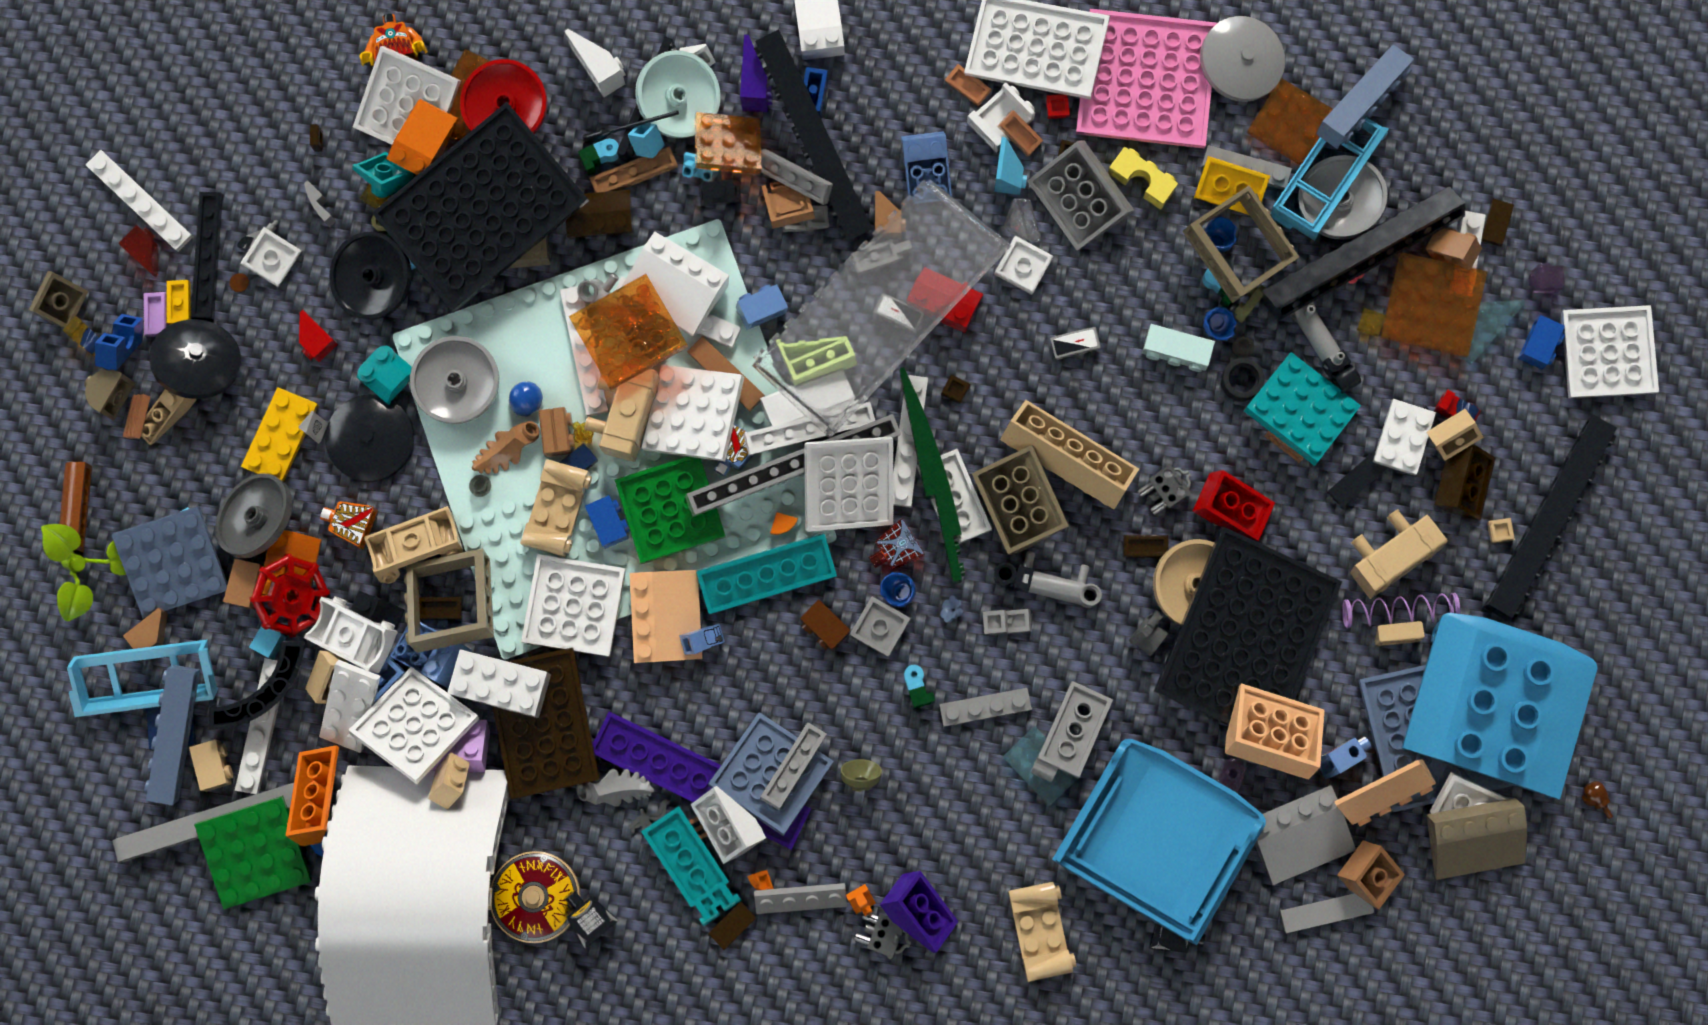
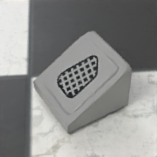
(314, 426)

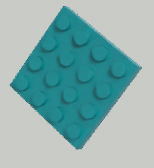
(1302, 408)

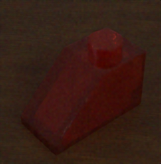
(142, 247)

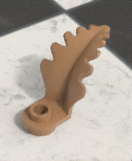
(506, 448)

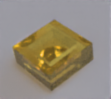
(371, 199)
(1370, 322)

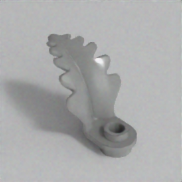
(614, 788)

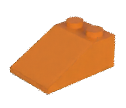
(422, 137)

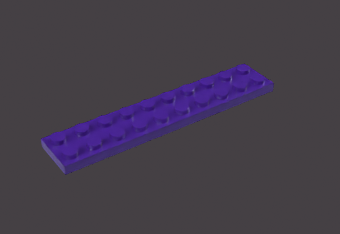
(670, 766)

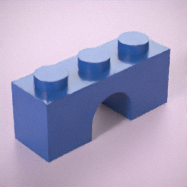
(115, 348)

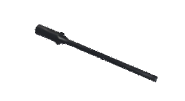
(603, 133)

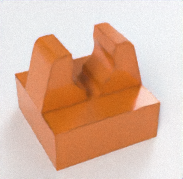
(861, 900)

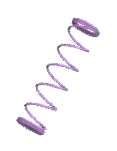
(1346, 607)

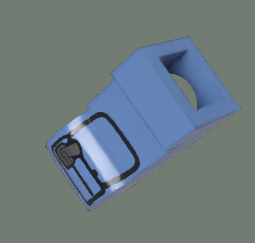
(701, 639)

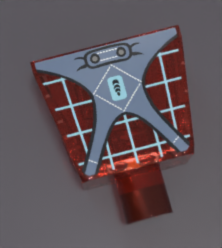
(896, 547)

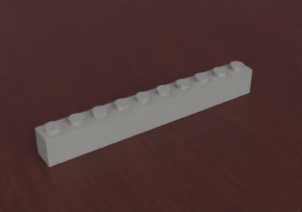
(775, 471)

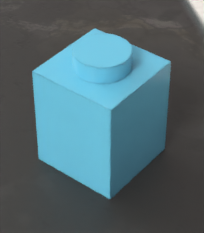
(646, 140)
(267, 642)

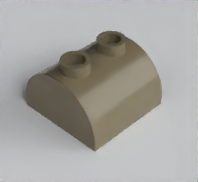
(57, 300)
(108, 391)

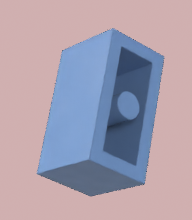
(761, 306)

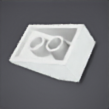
(819, 28)
(599, 64)
(727, 824)

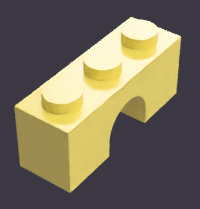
(1129, 164)

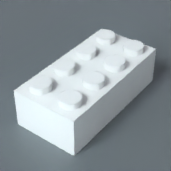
(499, 683)

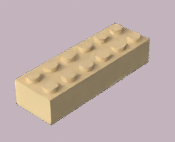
(1070, 454)

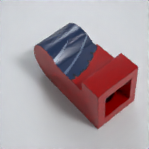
(1451, 405)

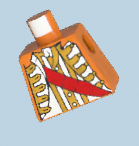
(350, 521)

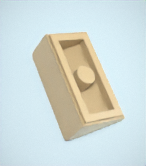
(1399, 633)

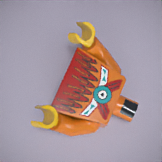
(395, 37)

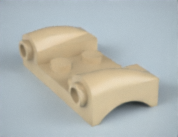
(556, 508)
(413, 542)
(1041, 931)

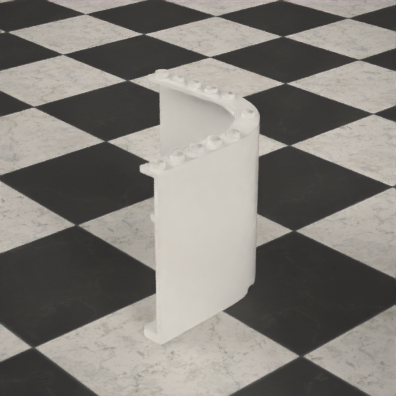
(409, 900)

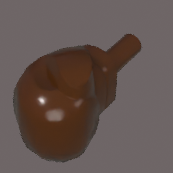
(1597, 796)

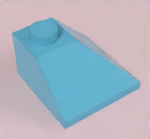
(1009, 171)

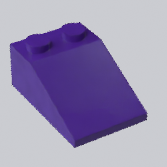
(754, 91)
(919, 910)

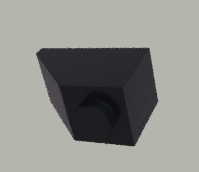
(377, 609)

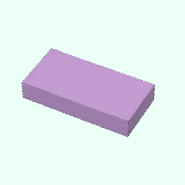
(155, 313)

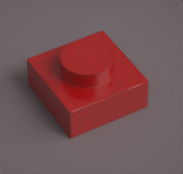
(1057, 106)

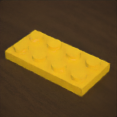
(279, 435)

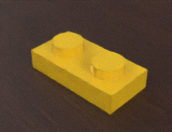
(178, 301)

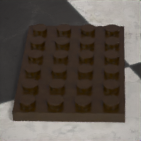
(558, 745)

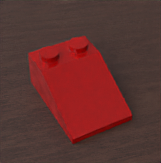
(1233, 505)

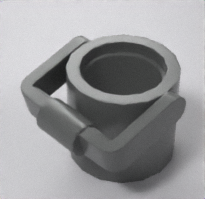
(1149, 634)

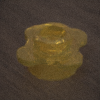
(581, 434)

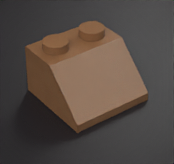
(1371, 874)

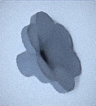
(951, 609)

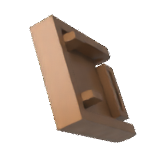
(786, 205)

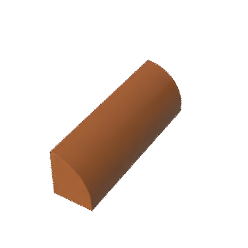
(76, 498)

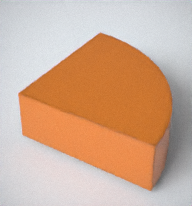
(783, 524)
(761, 880)

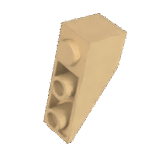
(164, 415)

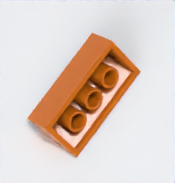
(312, 795)

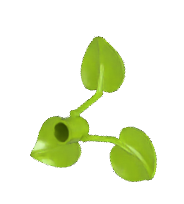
(58, 545)

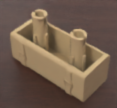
(627, 416)
(1398, 556)

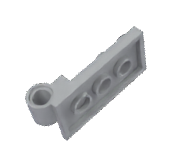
(1062, 748)

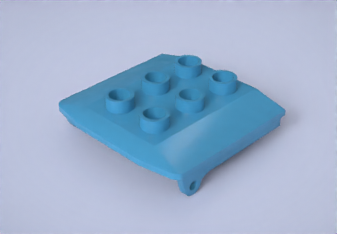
(1501, 703)
(1161, 838)

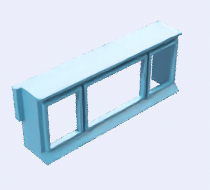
(1289, 219)
(86, 706)

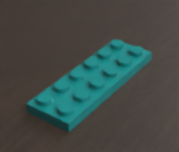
(766, 573)

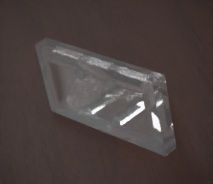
(1022, 220)

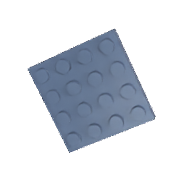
(170, 561)
(753, 765)

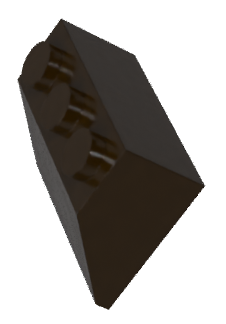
(602, 216)
(1465, 482)

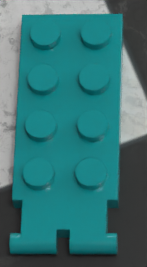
(690, 864)

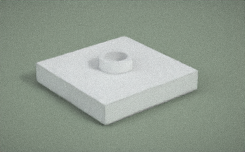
(271, 257)
(1023, 265)

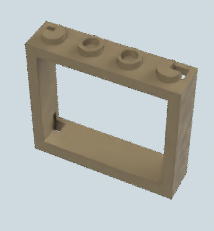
(1215, 261)
(481, 630)

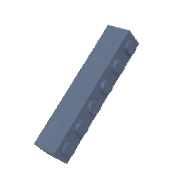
(1365, 97)
(172, 735)

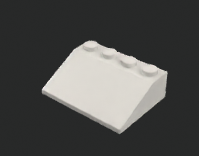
(682, 281)

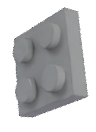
(880, 626)

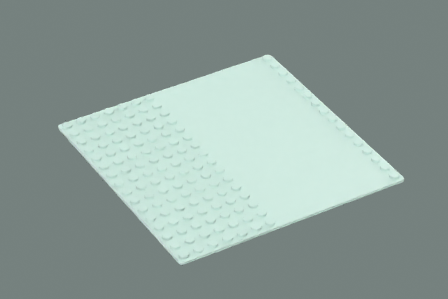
(532, 343)

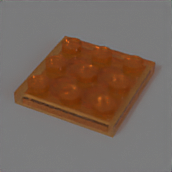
(1289, 121)
(727, 143)

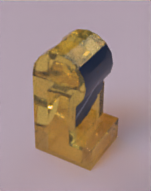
(82, 334)

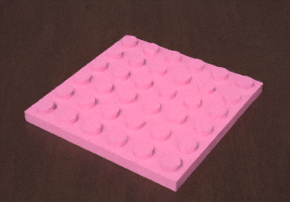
(1149, 82)

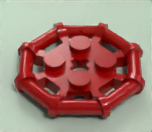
(278, 598)

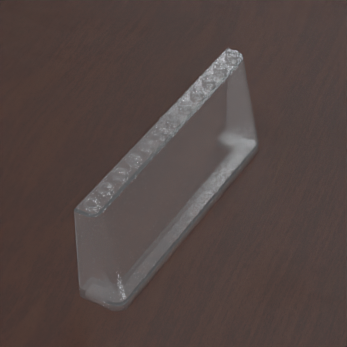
(879, 306)

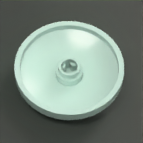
(678, 83)

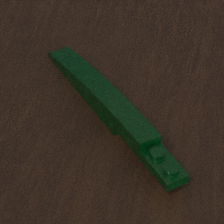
(934, 477)

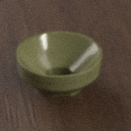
(861, 774)

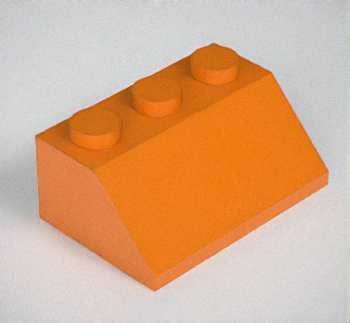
(299, 546)

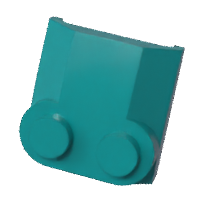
(383, 175)
(385, 373)

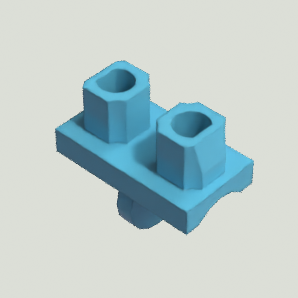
(689, 170)

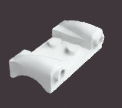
(352, 635)

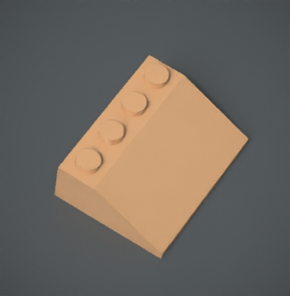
(661, 610)
(1275, 732)
(1385, 792)

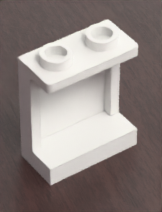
(989, 116)

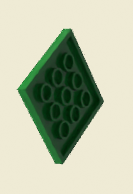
(659, 512)
(251, 852)

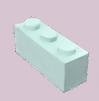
(1178, 348)

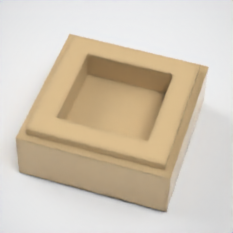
(1500, 530)

